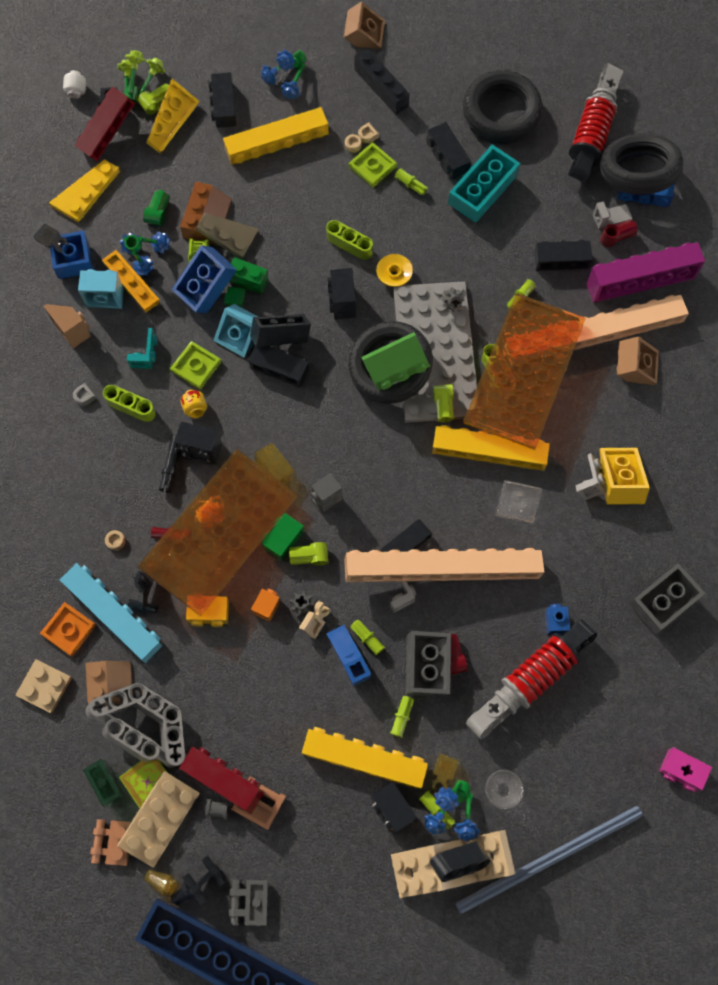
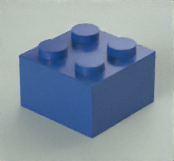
(75, 256)

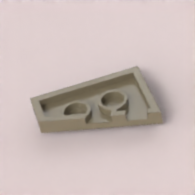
(227, 233)

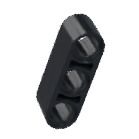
(410, 538)
(459, 861)

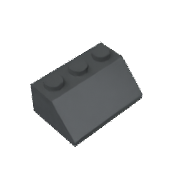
(428, 663)

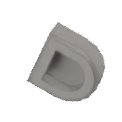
(83, 395)

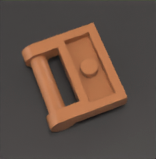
(263, 813)

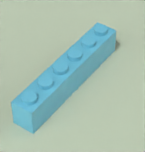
(111, 613)

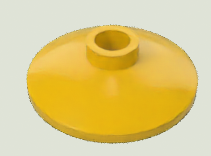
(394, 263)

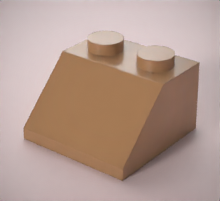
(364, 27)
(69, 323)
(637, 361)
(107, 677)

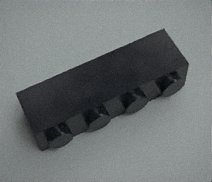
(381, 81)

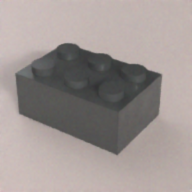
(667, 598)

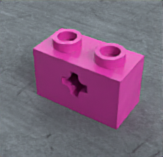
(697, 770)

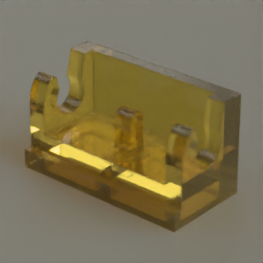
(274, 463)

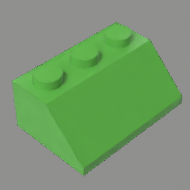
(396, 361)

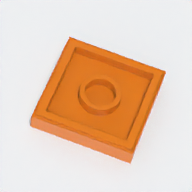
(68, 629)

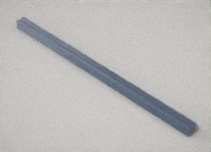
(549, 859)

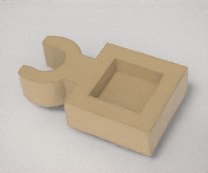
(313, 621)

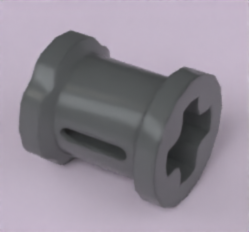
(217, 809)

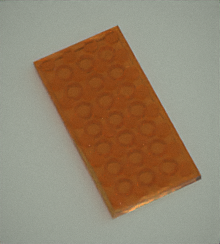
(524, 371)
(217, 532)

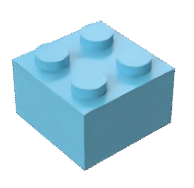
(101, 289)

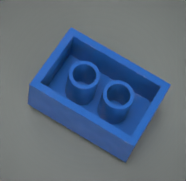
(204, 279)

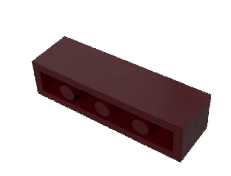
(104, 123)
(221, 779)

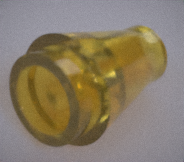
(163, 883)

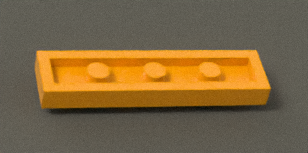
(131, 281)

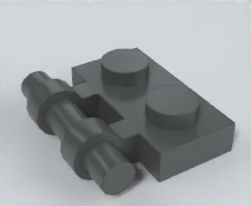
(256, 902)

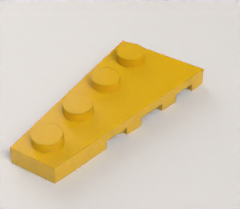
(172, 114)
(83, 193)

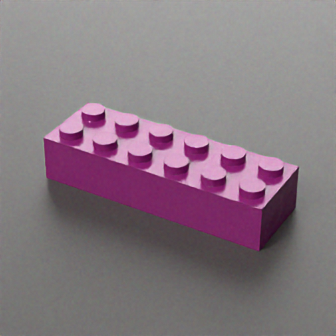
(645, 272)

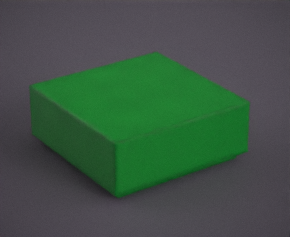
(235, 296)

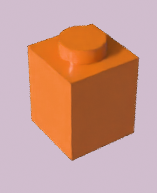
(266, 604)

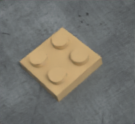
(43, 686)

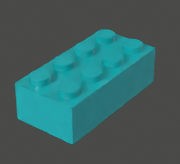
(483, 183)

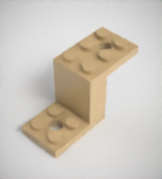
(427, 881)

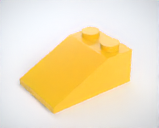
(624, 476)

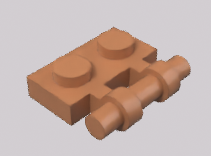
(113, 853)

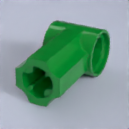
(156, 211)

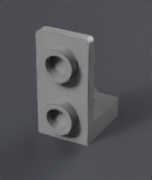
(615, 215)
(594, 486)
(401, 601)

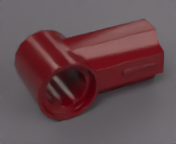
(618, 232)
(458, 661)

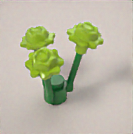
(130, 67)

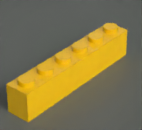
(276, 136)
(488, 448)
(365, 759)

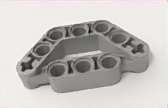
(161, 752)

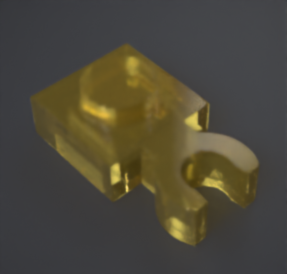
(444, 769)

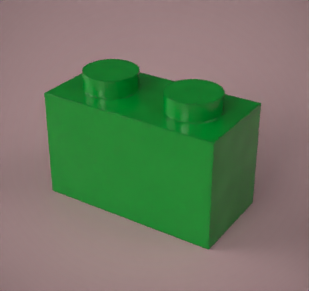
(249, 276)
(282, 536)

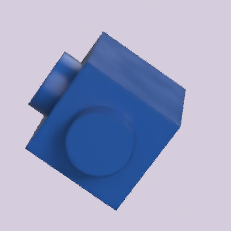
(557, 619)

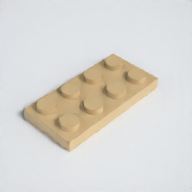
(158, 819)

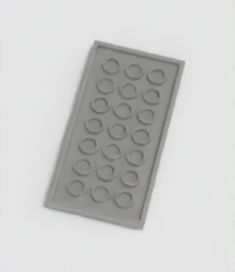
(450, 345)

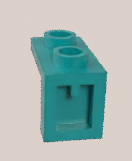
(141, 360)

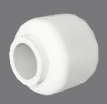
(74, 84)

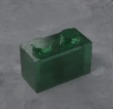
(104, 783)

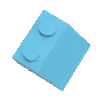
(235, 330)

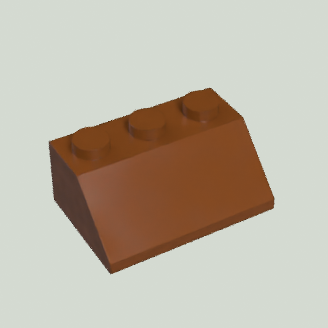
(203, 200)

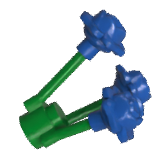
(286, 61)
(133, 244)
(448, 800)

